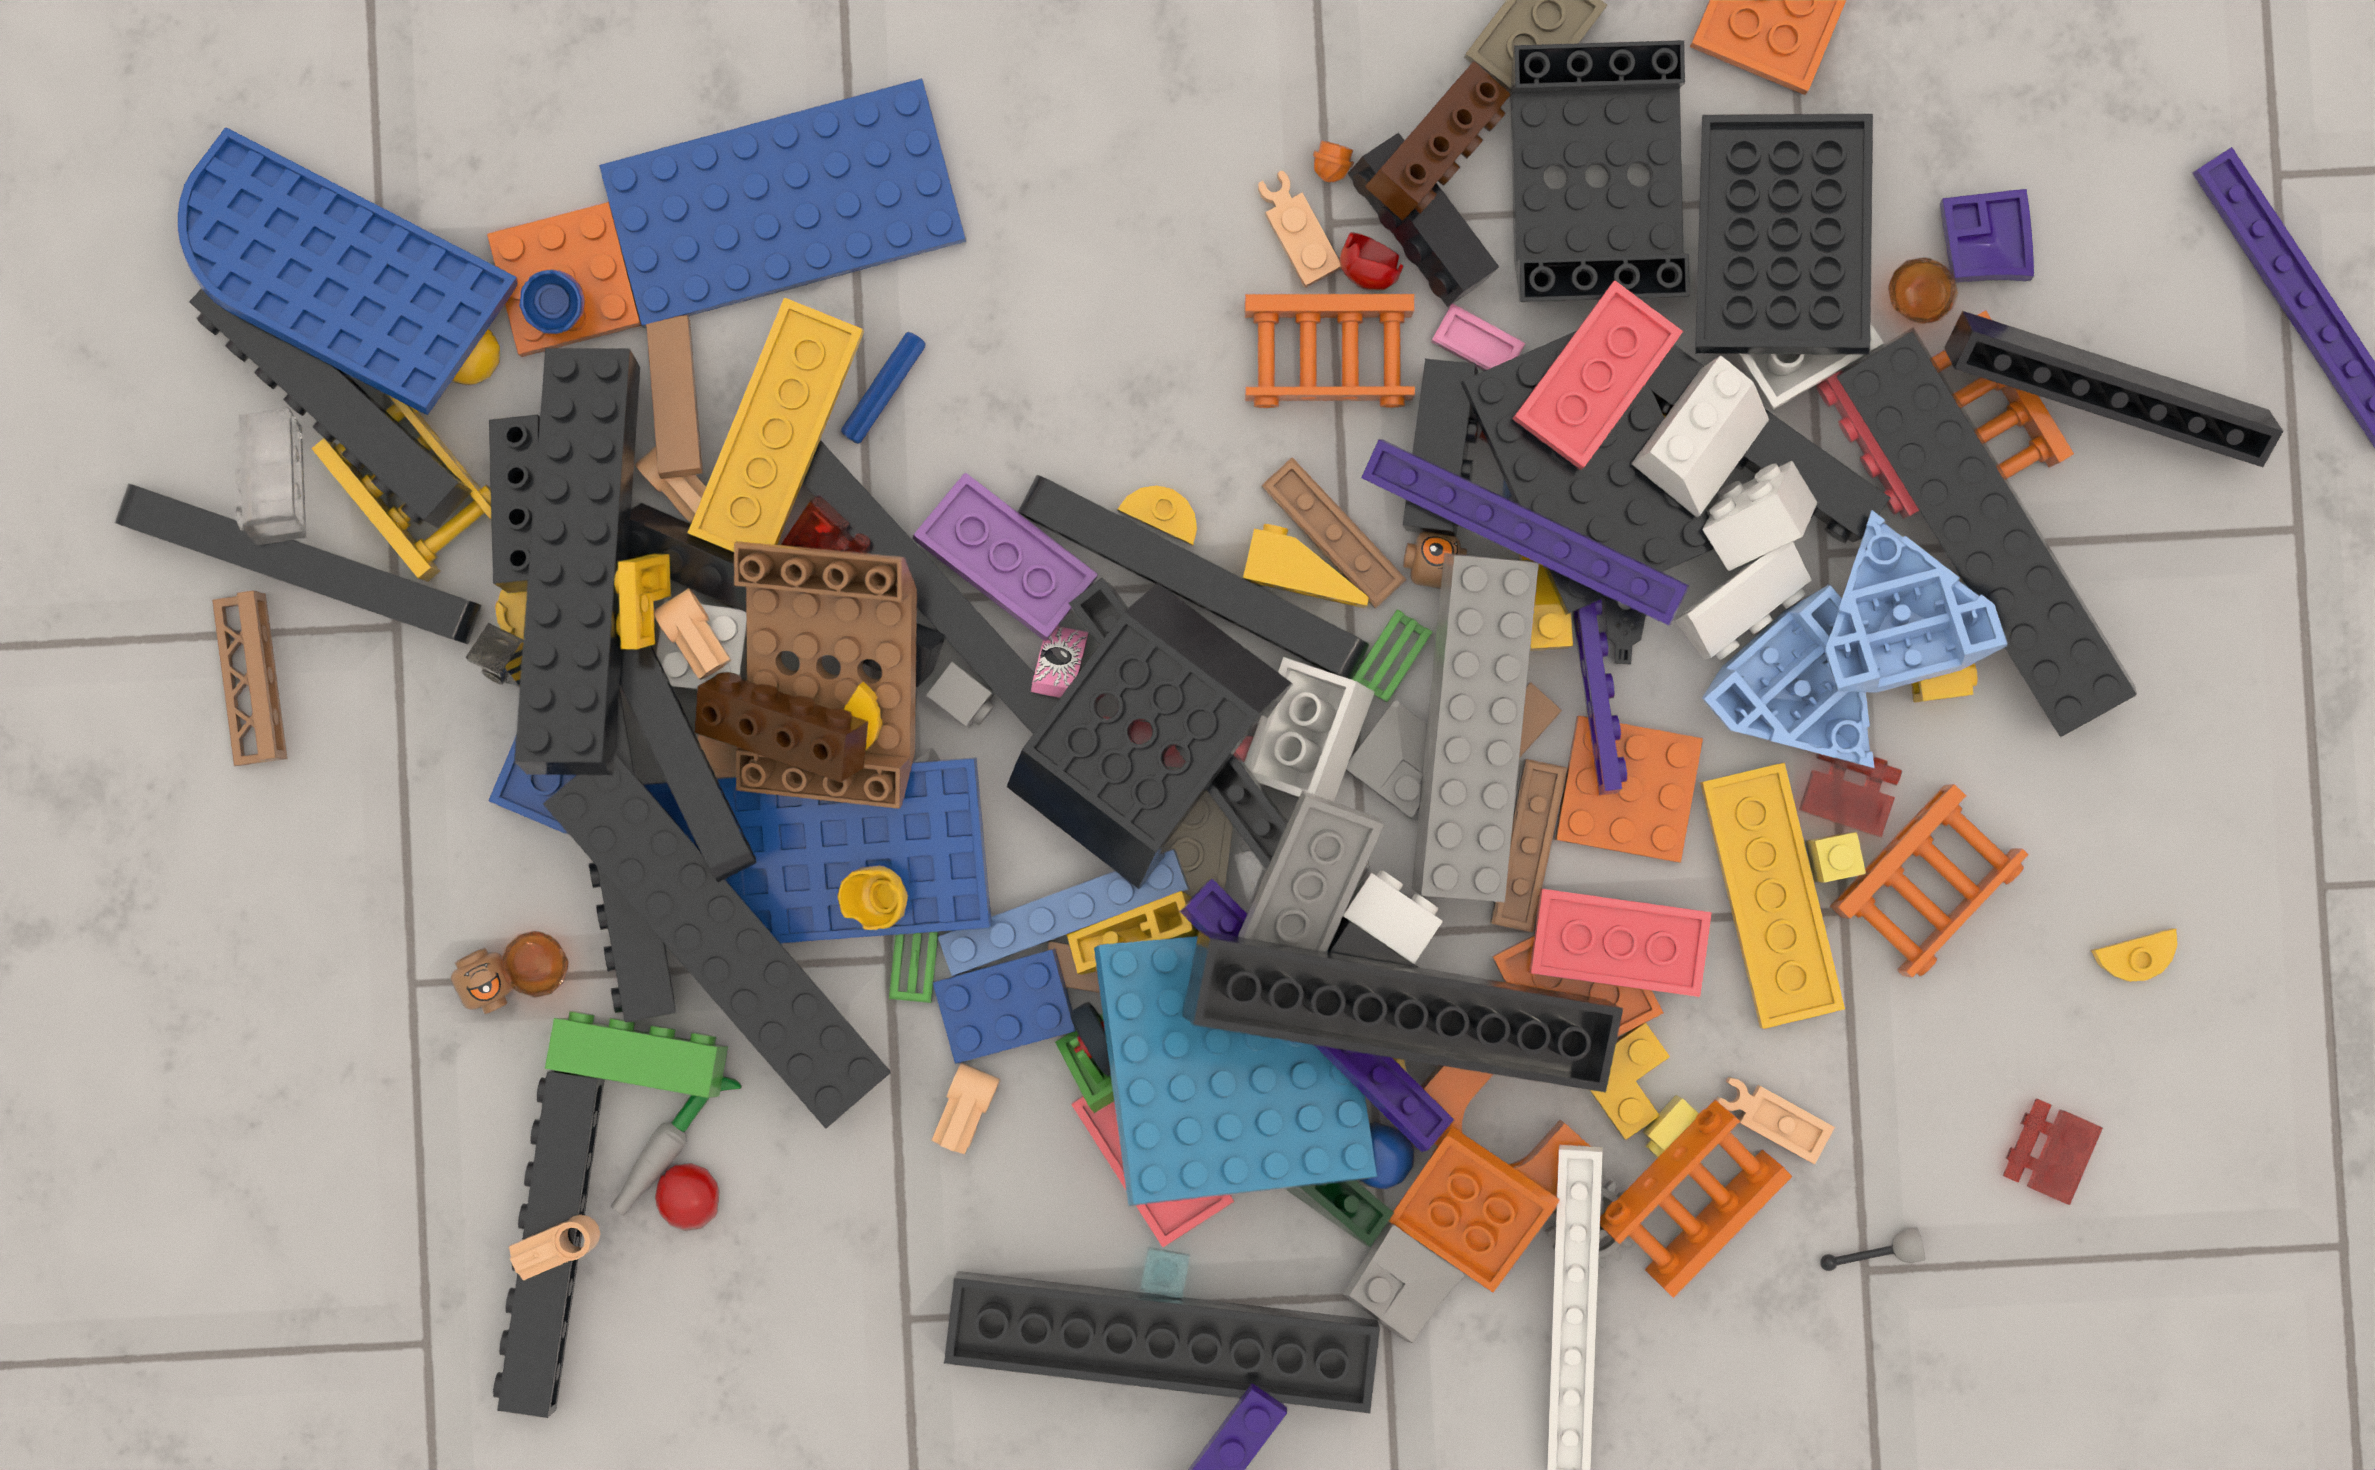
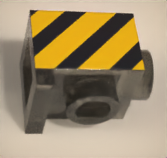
(498, 655)

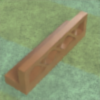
(260, 678)

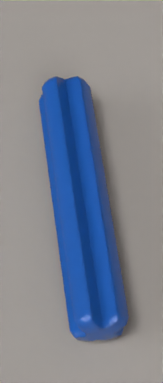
(883, 387)

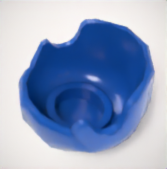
(552, 301)
(1392, 1156)

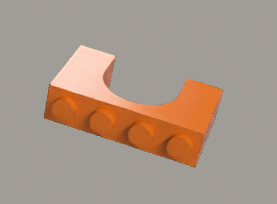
(1454, 1090)

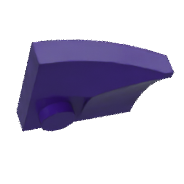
(1989, 236)

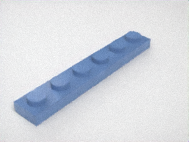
(1058, 915)

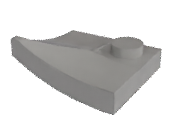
(1393, 758)
(1401, 1282)

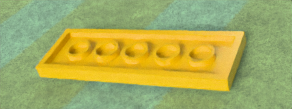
(776, 428)
(1772, 895)

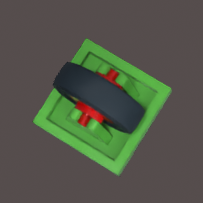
(1088, 1057)

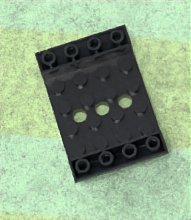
(1608, 110)
(1196, 695)

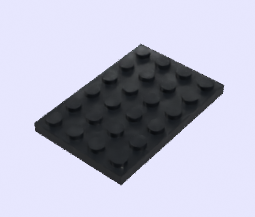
(1785, 234)
(1605, 498)

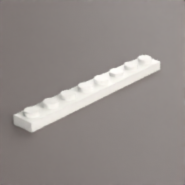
(1574, 1307)

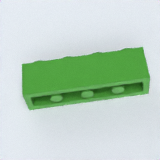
(637, 1056)

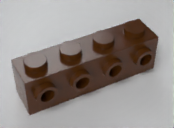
(1438, 141)
(781, 726)

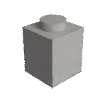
(961, 696)

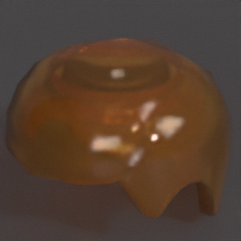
(1923, 290)
(534, 964)

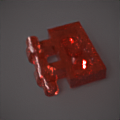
(823, 529)
(1847, 802)
(2062, 1157)

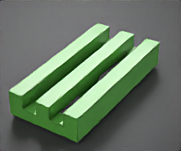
(1411, 625)
(911, 994)

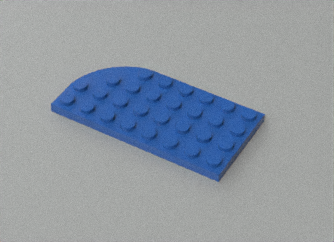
(335, 271)
(814, 844)

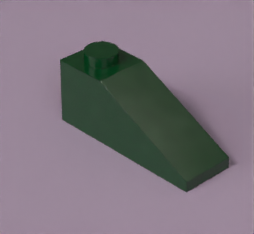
(1348, 1207)

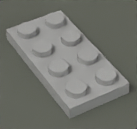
(1312, 874)

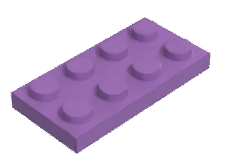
(1004, 556)

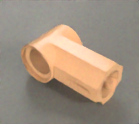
(682, 491)
(687, 625)
(968, 1099)
(553, 1247)

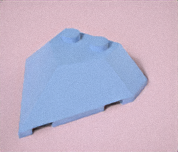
(1906, 617)
(1785, 688)

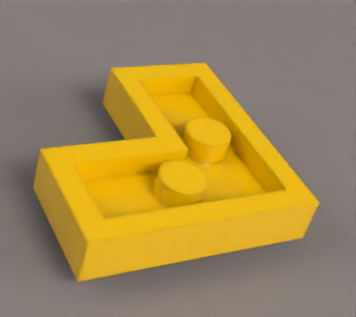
(640, 584)
(1624, 1100)

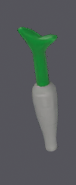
(662, 1149)

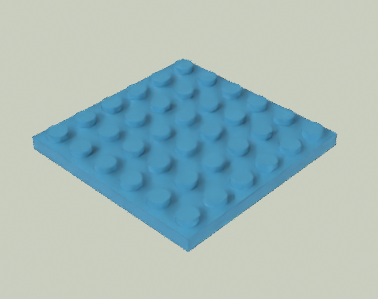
(1213, 1105)

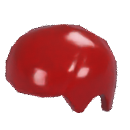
(1369, 263)
(687, 1196)

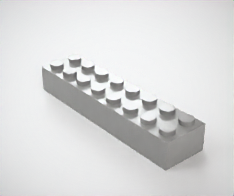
(1474, 727)

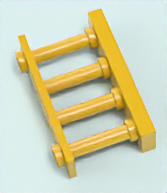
(394, 522)

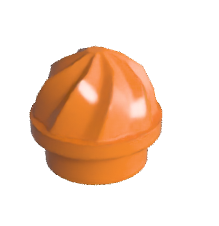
(1332, 161)

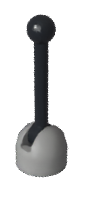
(1905, 1246)

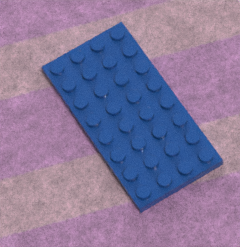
(782, 203)

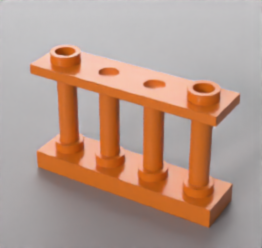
(1349, 311)
(2025, 410)
(1916, 840)
(1717, 1222)

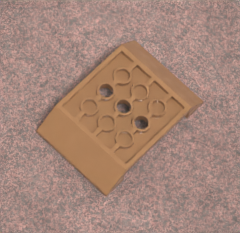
(844, 609)

